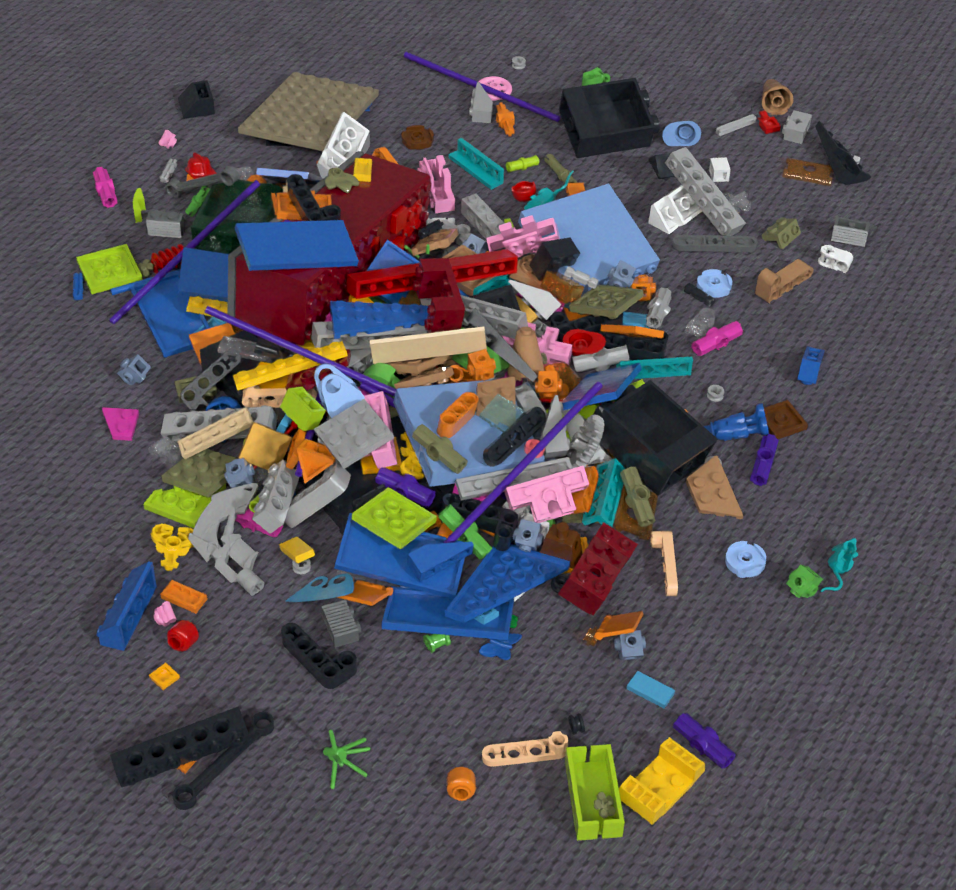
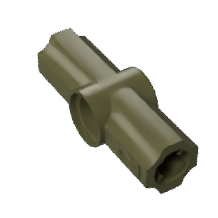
(439, 449)
(637, 496)

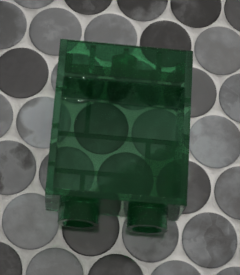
(254, 209)

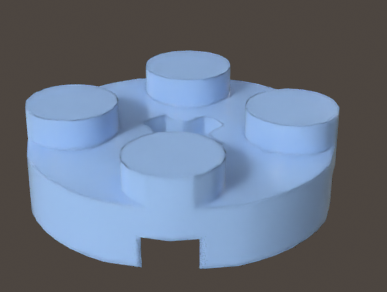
(722, 283)
(745, 568)

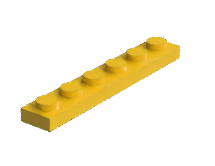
(287, 366)

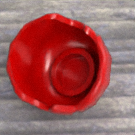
(523, 191)

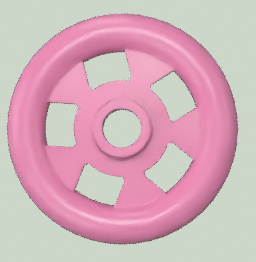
(495, 83)

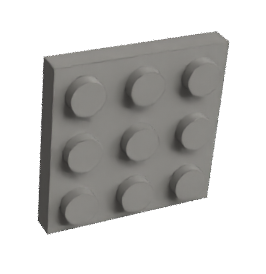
(353, 433)

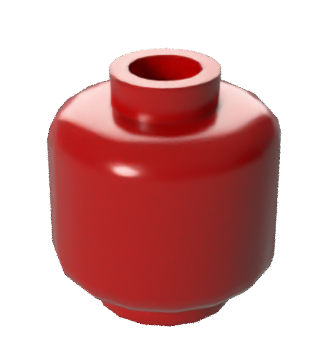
(182, 635)

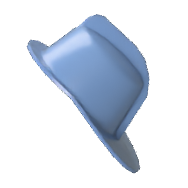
(681, 133)

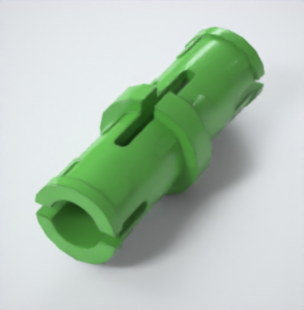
(197, 201)

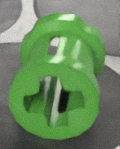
(435, 641)

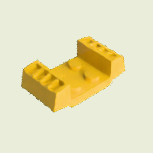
(662, 781)

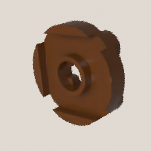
(417, 137)

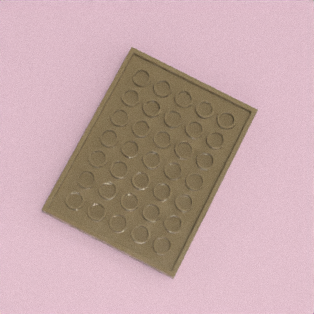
(307, 110)

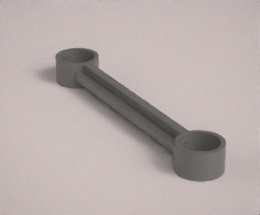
(228, 176)

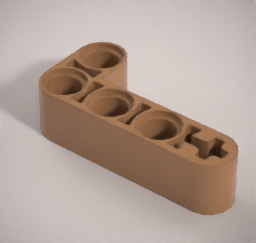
(772, 285)

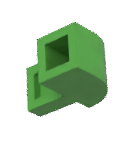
(383, 373)

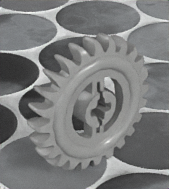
(586, 443)

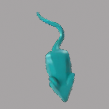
(545, 195)
(841, 560)

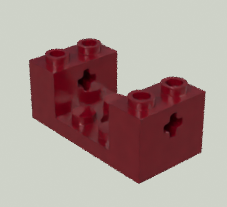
(437, 281)
(605, 557)

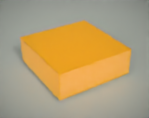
(164, 676)

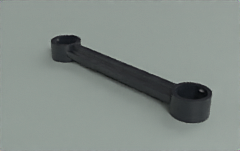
(222, 762)

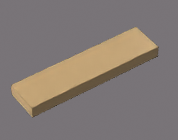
(215, 433)

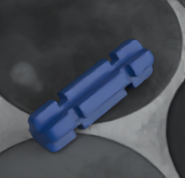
(78, 286)

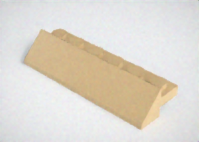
(428, 345)

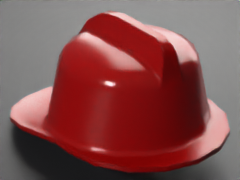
(199, 166)
(584, 341)

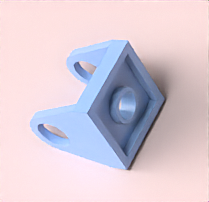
(338, 392)

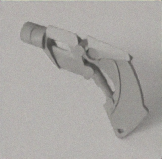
(205, 539)

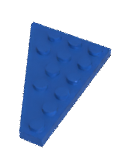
(501, 578)

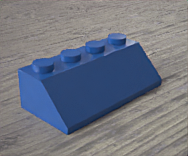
(128, 607)

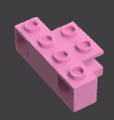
(440, 193)
(525, 239)
(554, 350)
(384, 455)
(550, 495)

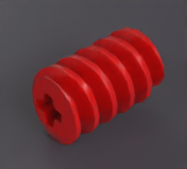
(163, 258)

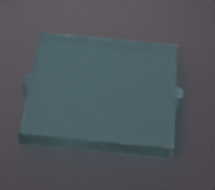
(501, 413)

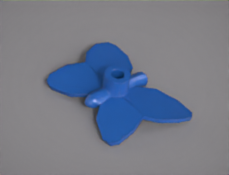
(500, 647)

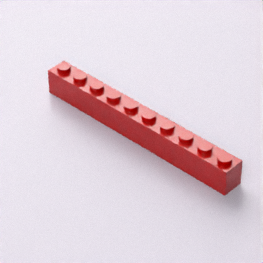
(401, 277)

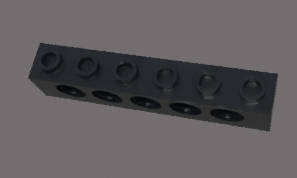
(179, 747)

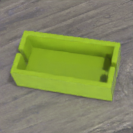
(584, 784)

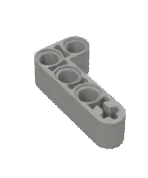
(330, 486)

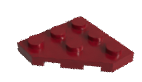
(306, 377)

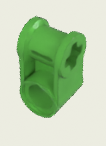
(594, 77)

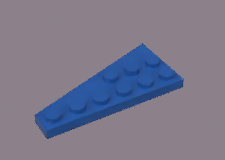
(373, 317)

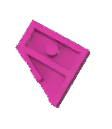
(121, 422)

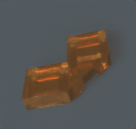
(567, 375)

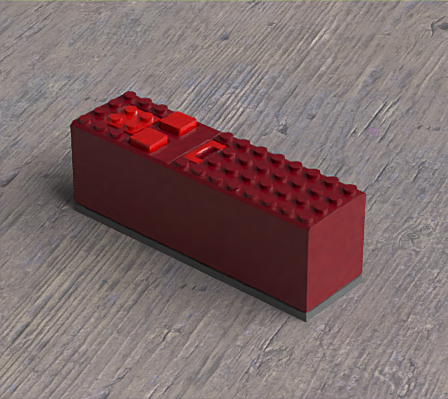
(378, 210)

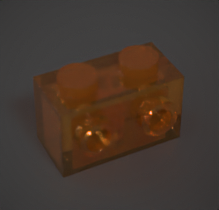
(562, 287)

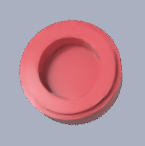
(530, 444)

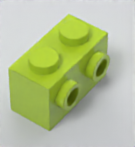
(302, 408)

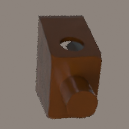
(563, 543)

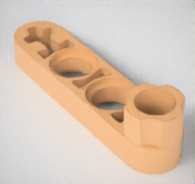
(251, 396)
(664, 540)
(556, 745)

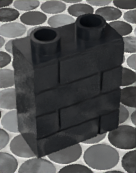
(607, 117)
(654, 436)

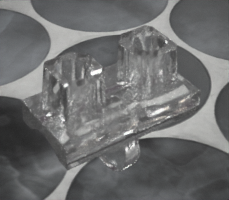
(739, 201)

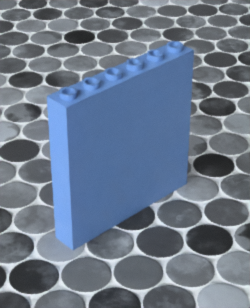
(600, 232)
(425, 406)

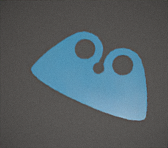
(313, 593)

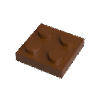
(784, 420)

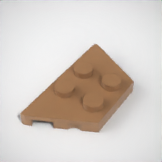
(436, 240)
(489, 389)
(712, 490)

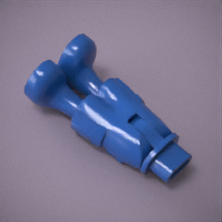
(736, 425)

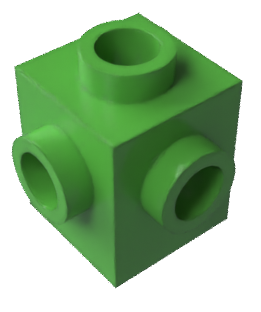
(804, 582)

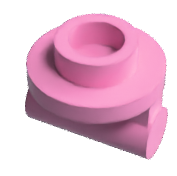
(167, 139)
(164, 614)

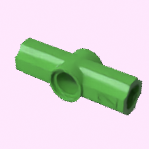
(454, 519)

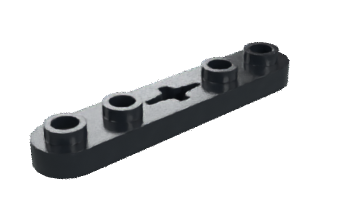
(504, 447)

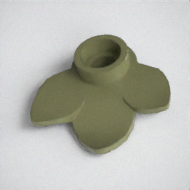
(340, 179)

